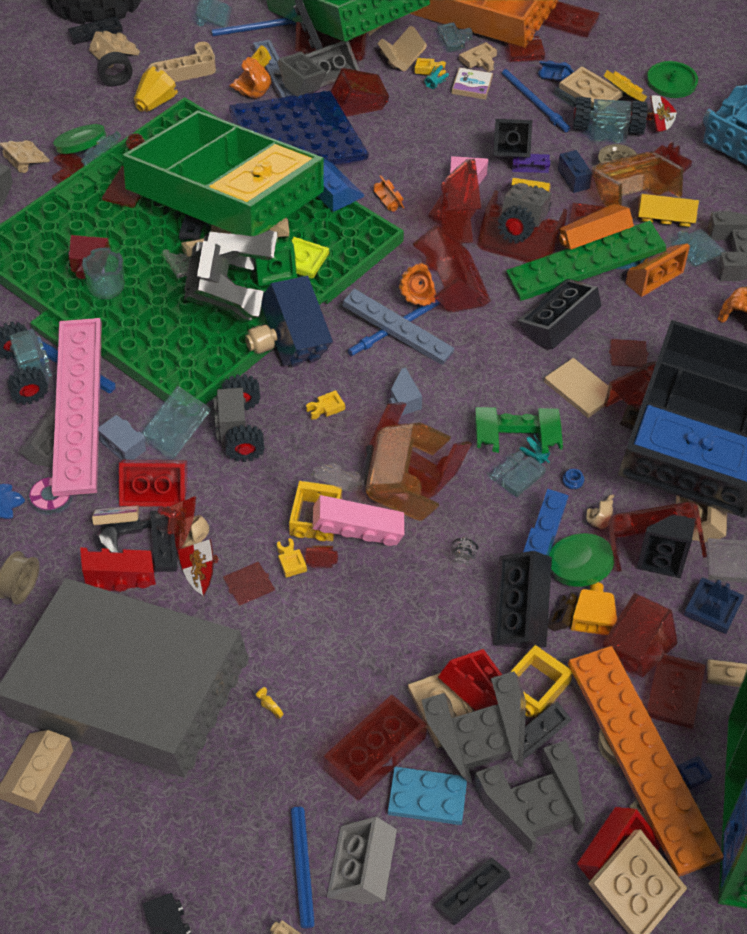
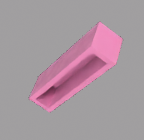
(358, 520)

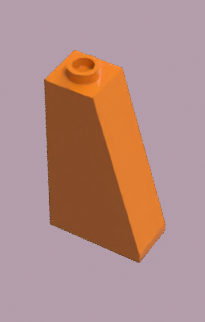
(596, 226)

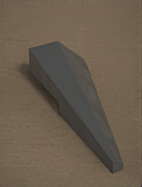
(40, 445)

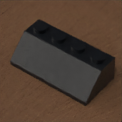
(560, 312)
(522, 600)

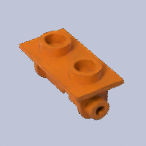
(385, 189)

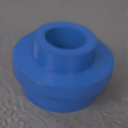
(573, 474)

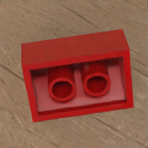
(152, 482)
(611, 836)

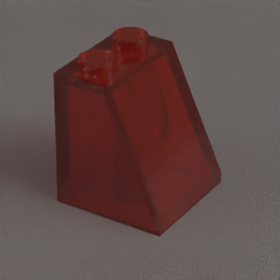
(359, 92)
(642, 635)

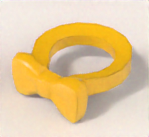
(267, 702)

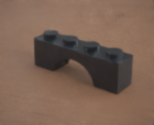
(165, 916)

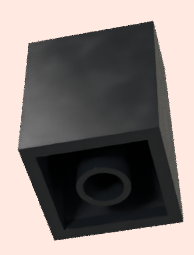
(512, 138)

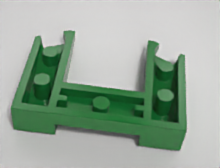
(546, 423)

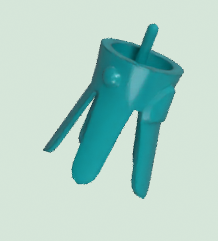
(432, 81)
(538, 456)

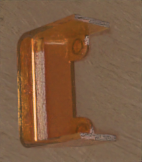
(637, 174)
(388, 473)

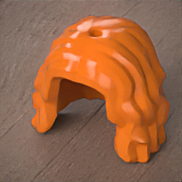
(254, 79)
(410, 287)
(735, 302)

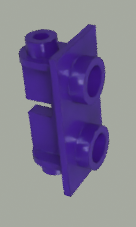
(536, 163)

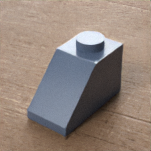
(406, 391)

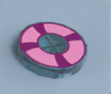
(43, 500)

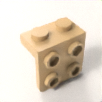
(107, 42)
(404, 50)

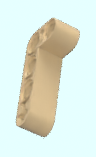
(190, 66)

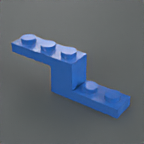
(544, 533)

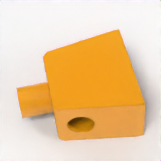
(594, 611)

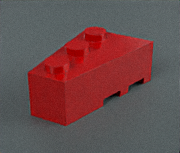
(117, 570)
(471, 679)

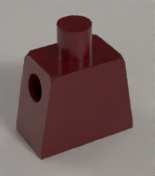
(81, 247)

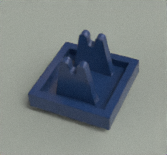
(714, 605)

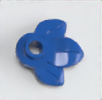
(9, 500)

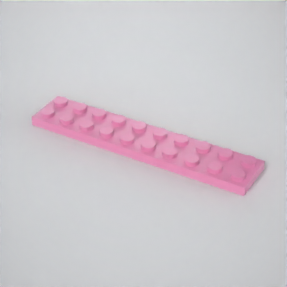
(77, 408)

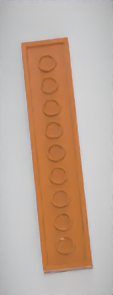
(645, 762)

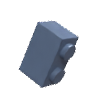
(121, 438)

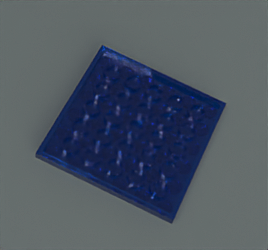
(306, 122)

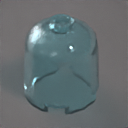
(104, 273)

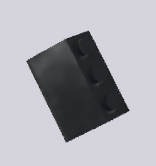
(667, 546)

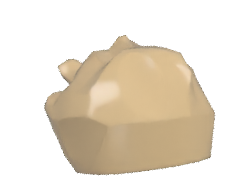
(600, 517)
(197, 533)

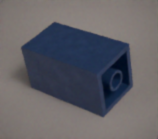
(297, 320)

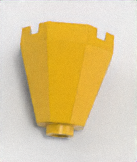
(154, 90)

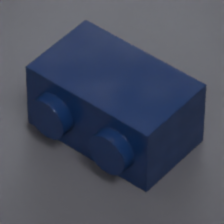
(574, 171)

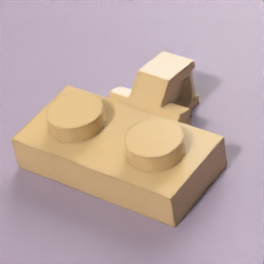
(479, 56)

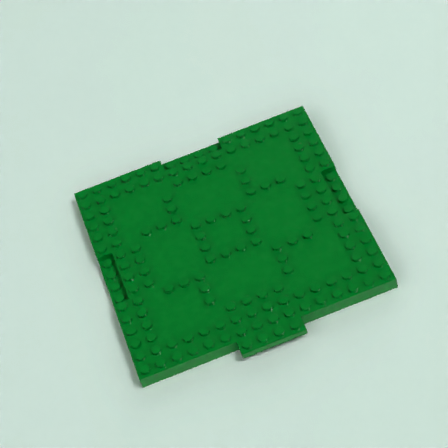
(149, 324)

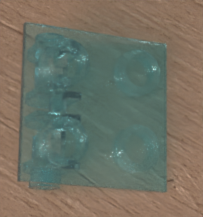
(214, 12)
(701, 246)

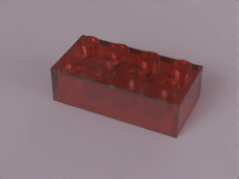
(374, 747)

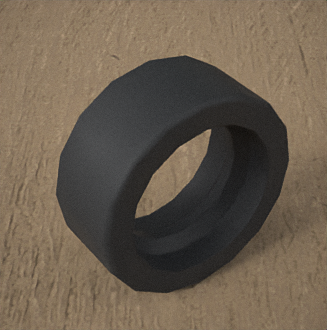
(110, 59)

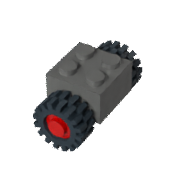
(522, 211)
(239, 440)

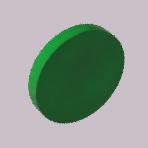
(672, 79)
(79, 138)
(581, 560)

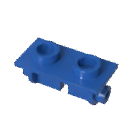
(561, 70)

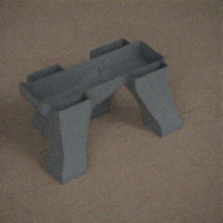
(208, 270)

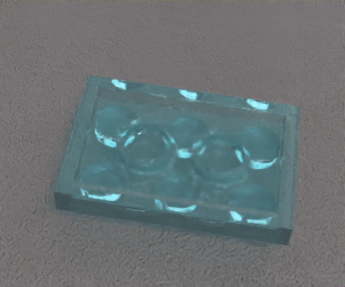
(175, 422)

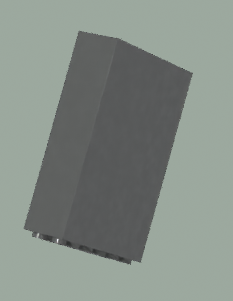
(124, 676)

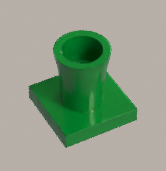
(279, 267)

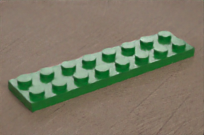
(586, 260)

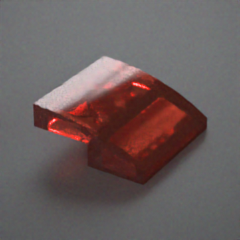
(533, 51)

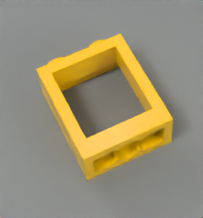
(309, 492)
(550, 667)

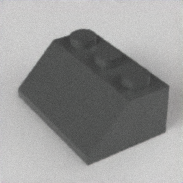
(333, 59)

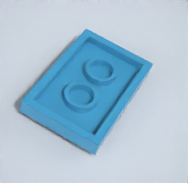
(427, 795)

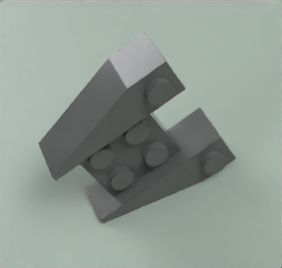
(732, 227)
(482, 734)
(539, 804)

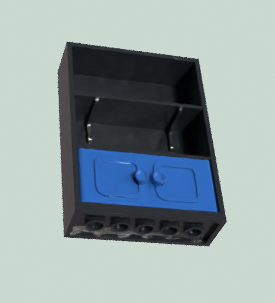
(694, 421)

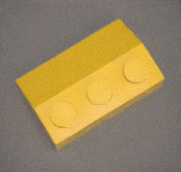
(667, 209)

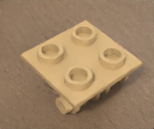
(22, 154)

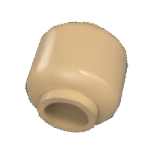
(261, 338)

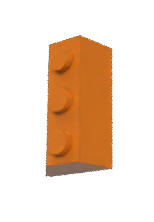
(657, 269)

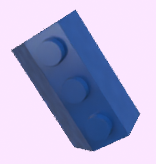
(338, 188)

